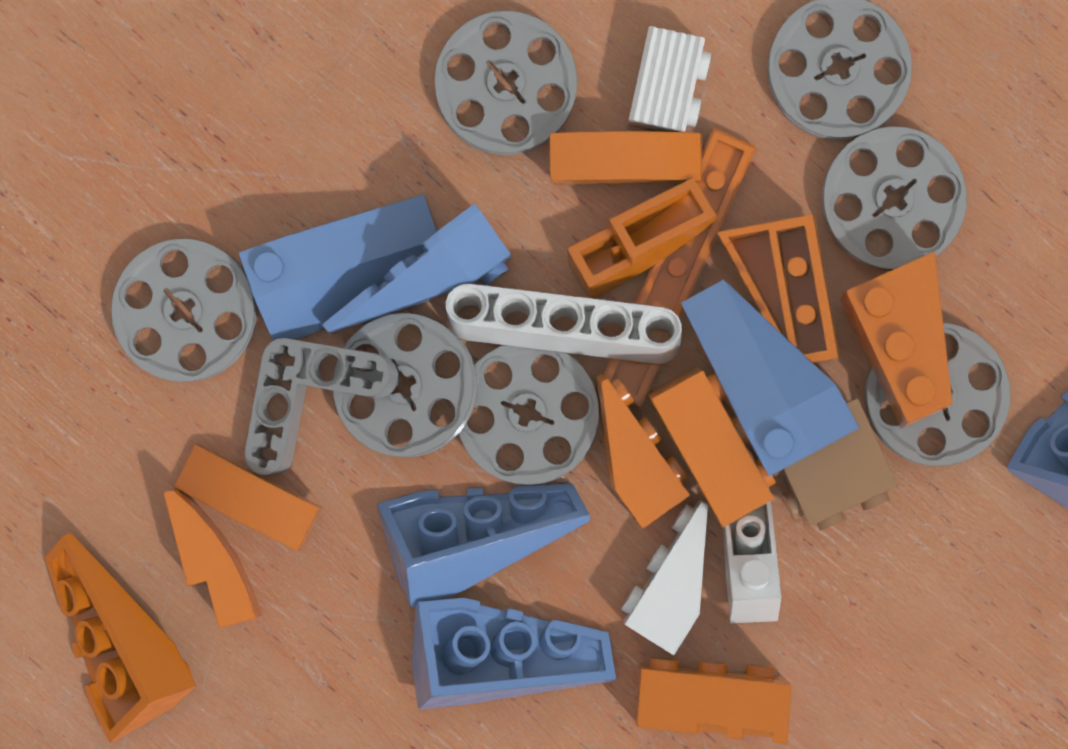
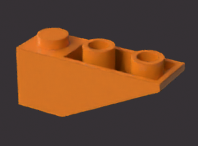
(634, 465)

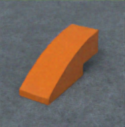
(625, 157)
(640, 238)
(248, 497)
(210, 558)

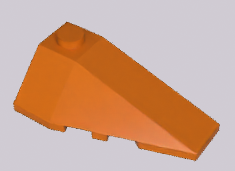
(128, 657)

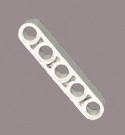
(545, 308)

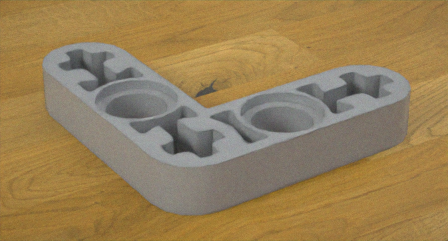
(302, 374)

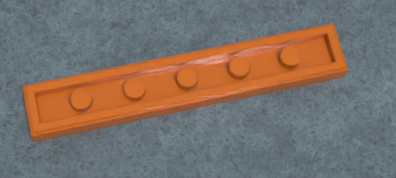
(675, 276)

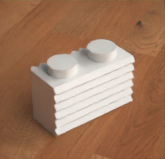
(667, 81)

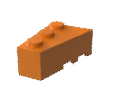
(787, 281)
(904, 337)
(712, 444)
(713, 699)

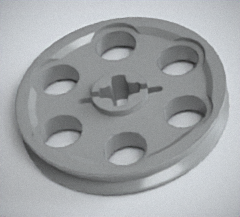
(512, 59)
(860, 80)
(889, 173)
(159, 313)
(429, 386)
(548, 399)
(957, 444)

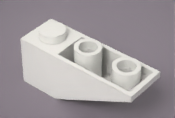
(752, 568)
(672, 595)

